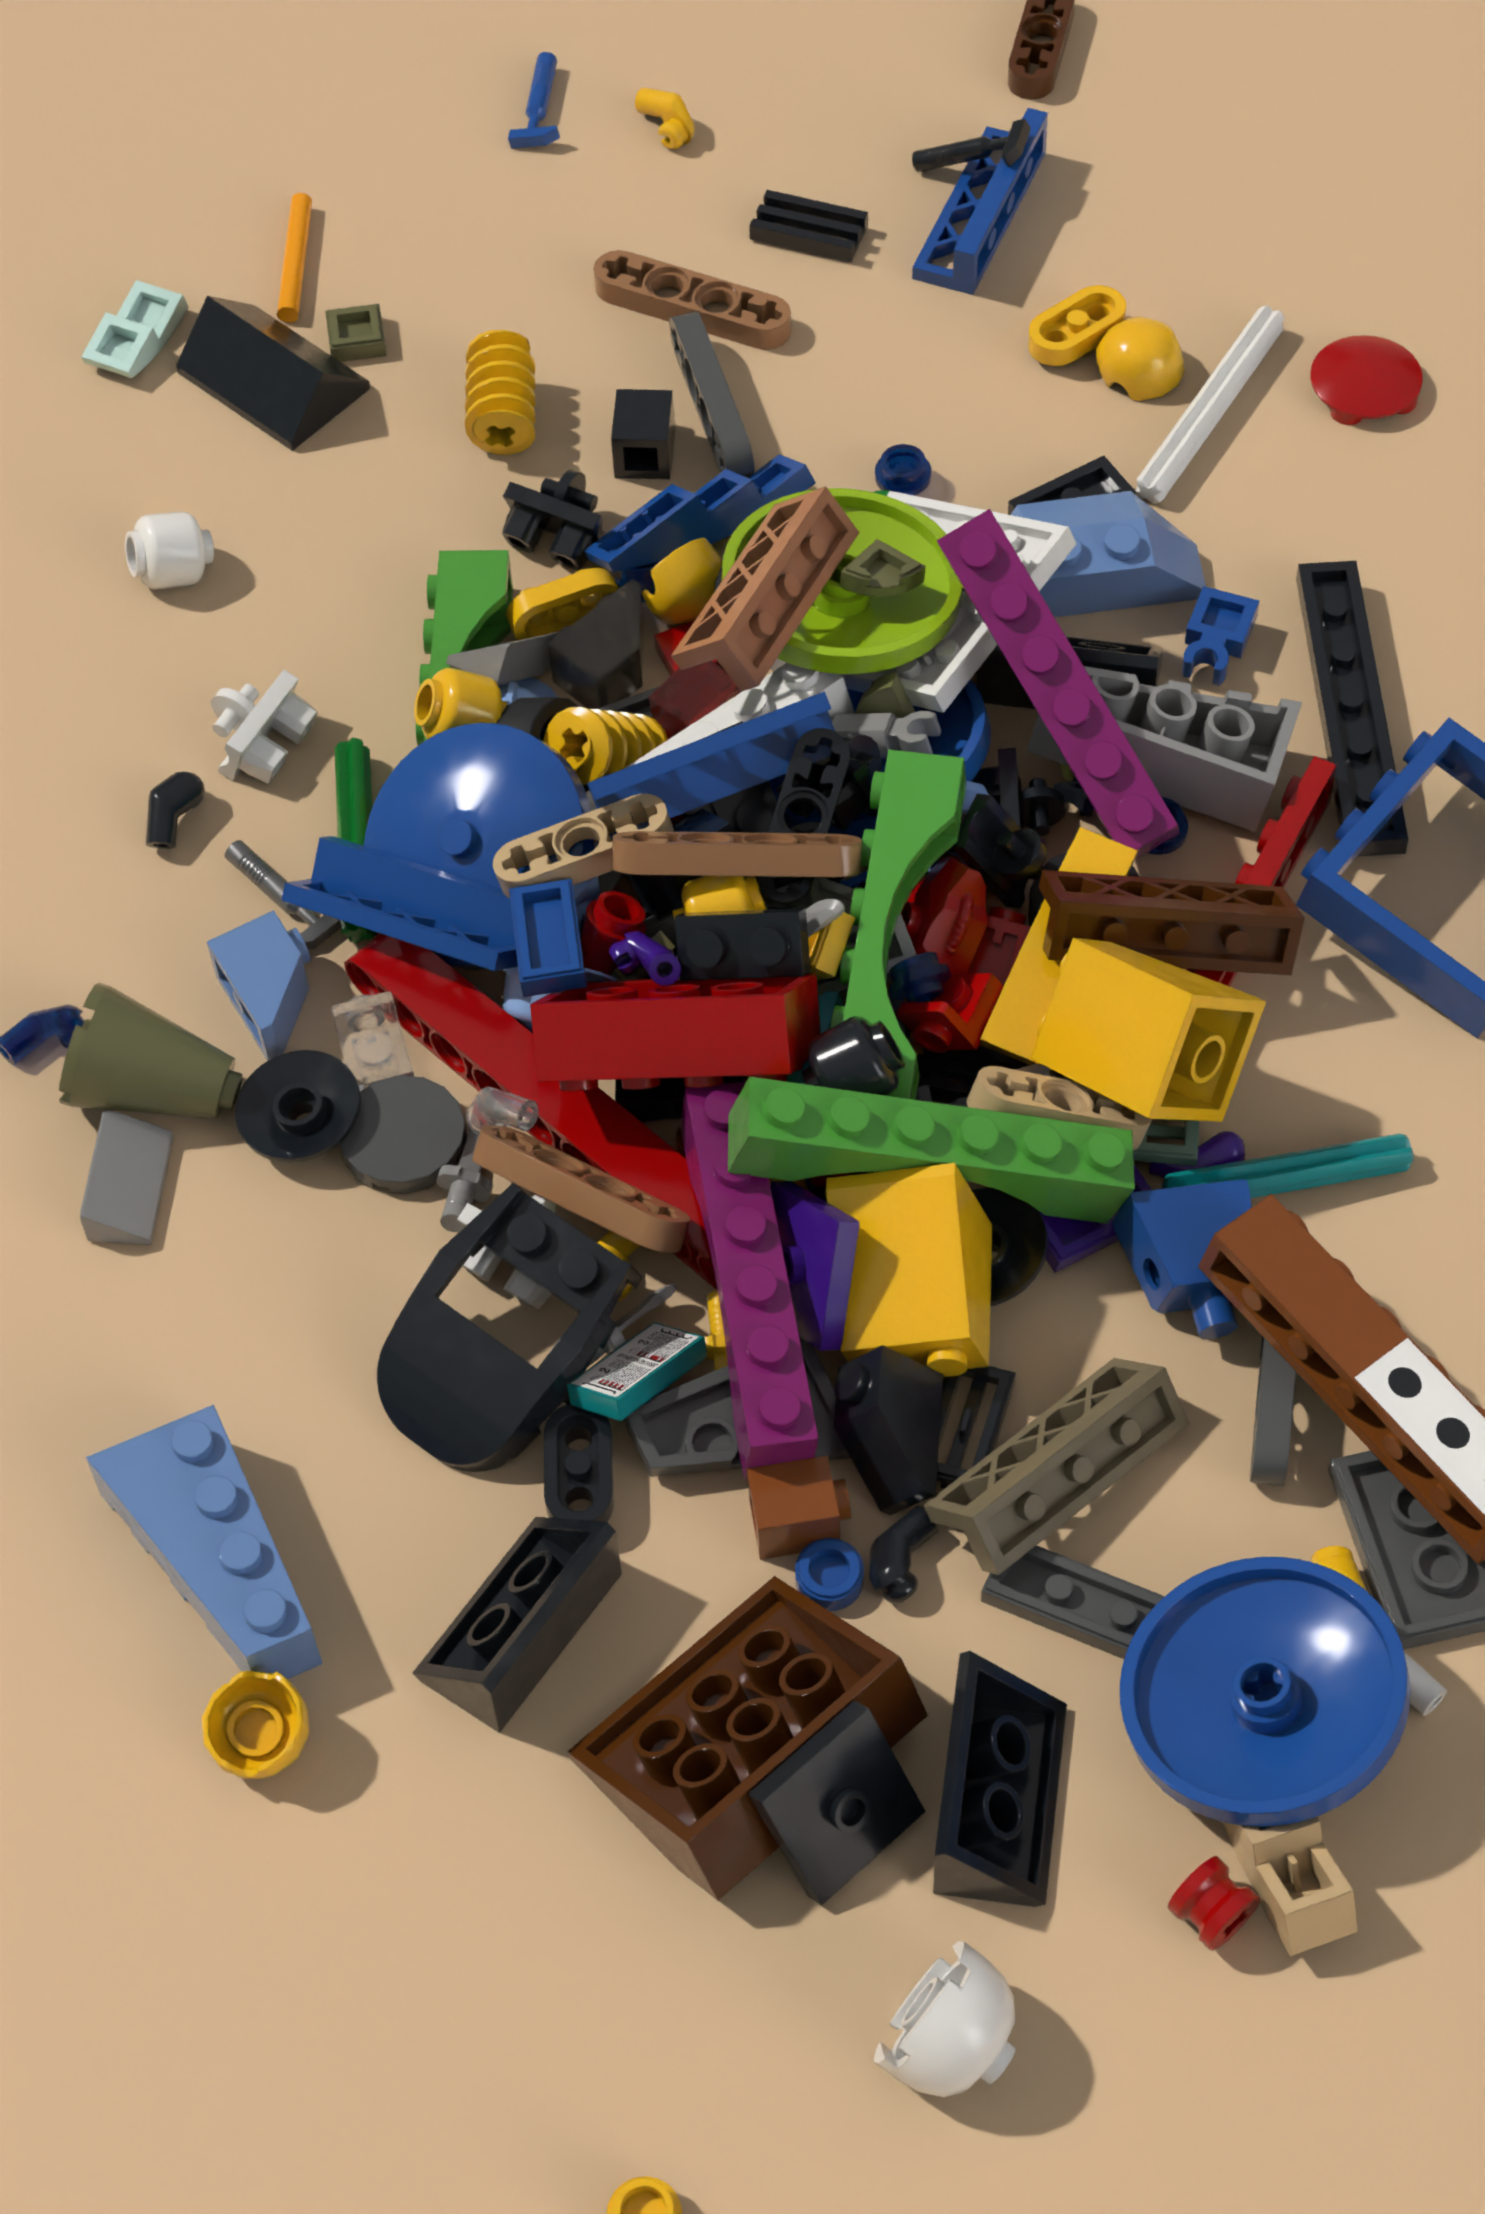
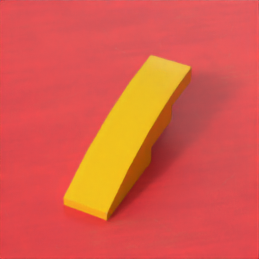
(1033, 977)

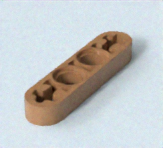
(752, 319)
(736, 854)
(581, 1188)

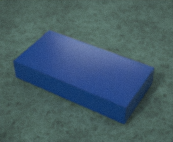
(547, 938)

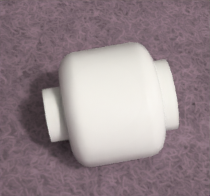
(168, 550)

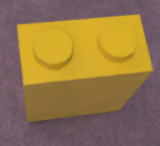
(1146, 1032)
(918, 1267)

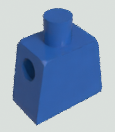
(1166, 1239)

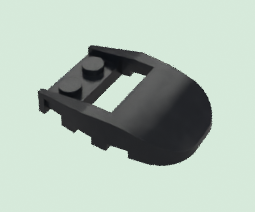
(462, 1388)

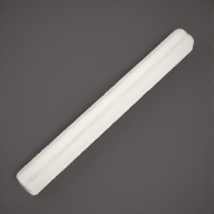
(1209, 405)

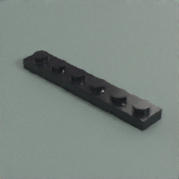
(1348, 693)

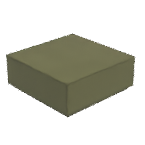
(356, 333)

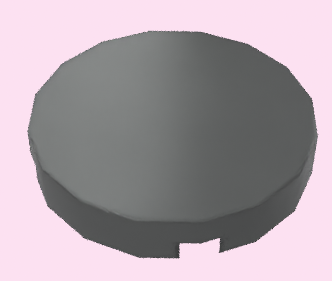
(404, 1134)

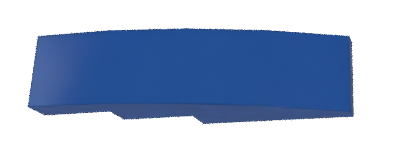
(684, 516)

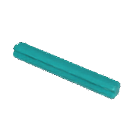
(1307, 1167)

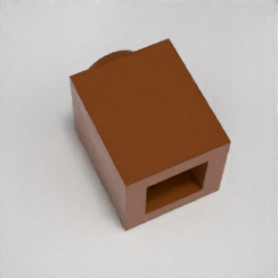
(795, 1505)

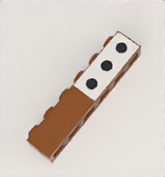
(1357, 1362)

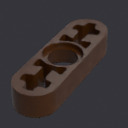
(1046, 54)

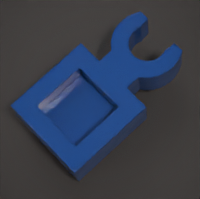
(1218, 629)

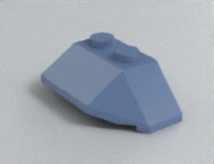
(1121, 555)

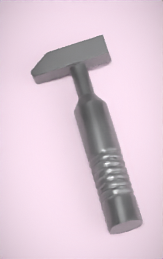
(273, 885)

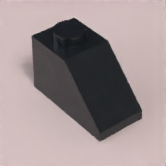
(890, 1425)

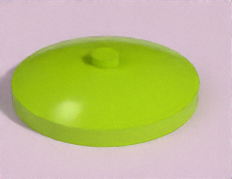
(859, 631)

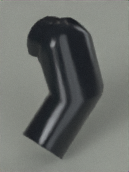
(892, 1555)

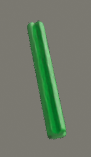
(353, 807)

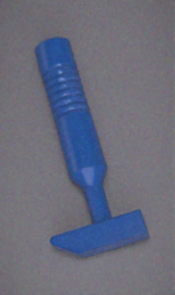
(537, 107)

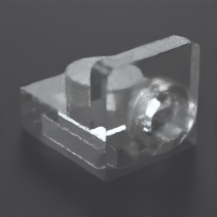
(371, 1038)

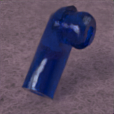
(38, 1028)

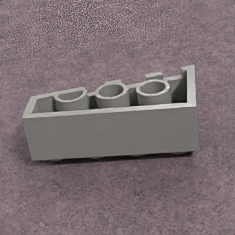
(1194, 746)

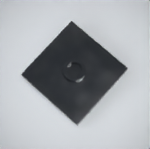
(837, 1802)

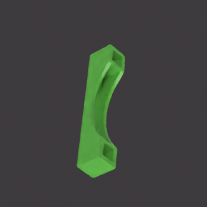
(468, 607)
(915, 825)
(818, 1131)

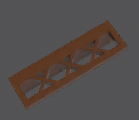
(1175, 920)

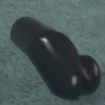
(168, 802)

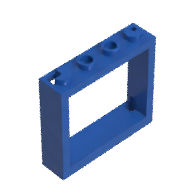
(1372, 927)

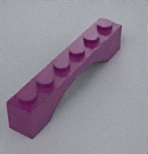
(1057, 684)
(758, 1317)

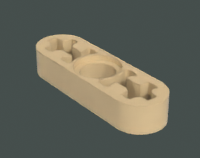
(557, 839)
(1051, 1098)

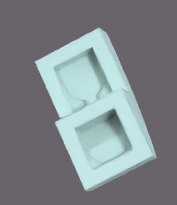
(138, 331)

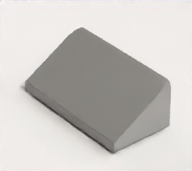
(507, 660)
(125, 1180)

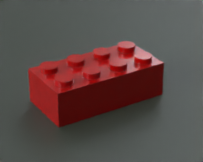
(675, 1031)

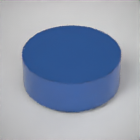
(830, 1573)

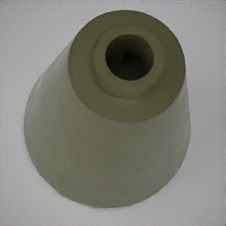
(144, 1063)

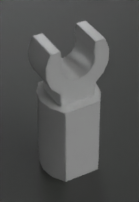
(892, 732)

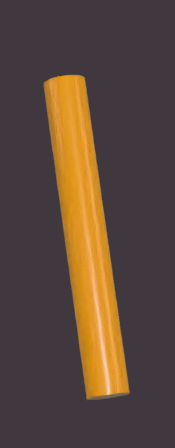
(294, 258)

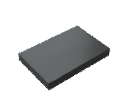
(1407, 1556)

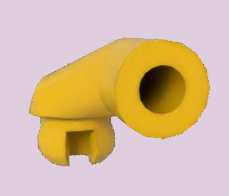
(671, 108)

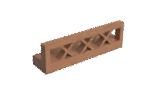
(769, 588)

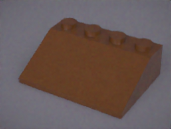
(728, 1718)

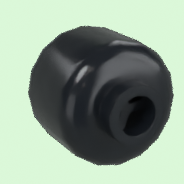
(855, 1058)

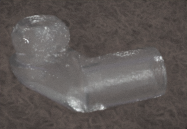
(501, 1108)

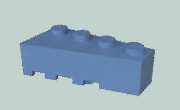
(204, 1529)

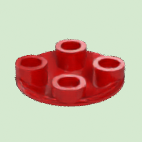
(1366, 378)

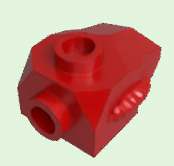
(948, 913)

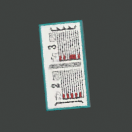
(637, 1371)

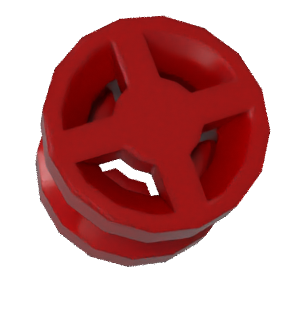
(1213, 1903)

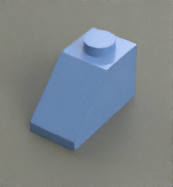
(263, 978)

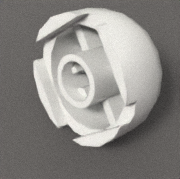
(952, 2027)

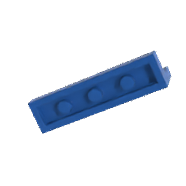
(987, 215)
(719, 762)
(409, 903)

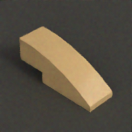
(1296, 1882)

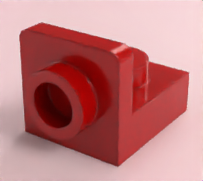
(1000, 943)
(956, 1016)

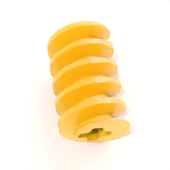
(500, 392)
(602, 740)

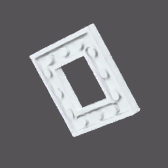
(944, 671)

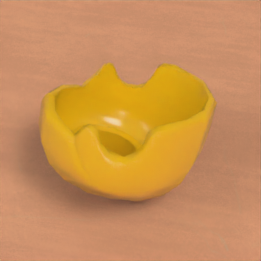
(1141, 358)
(684, 582)
(255, 1724)

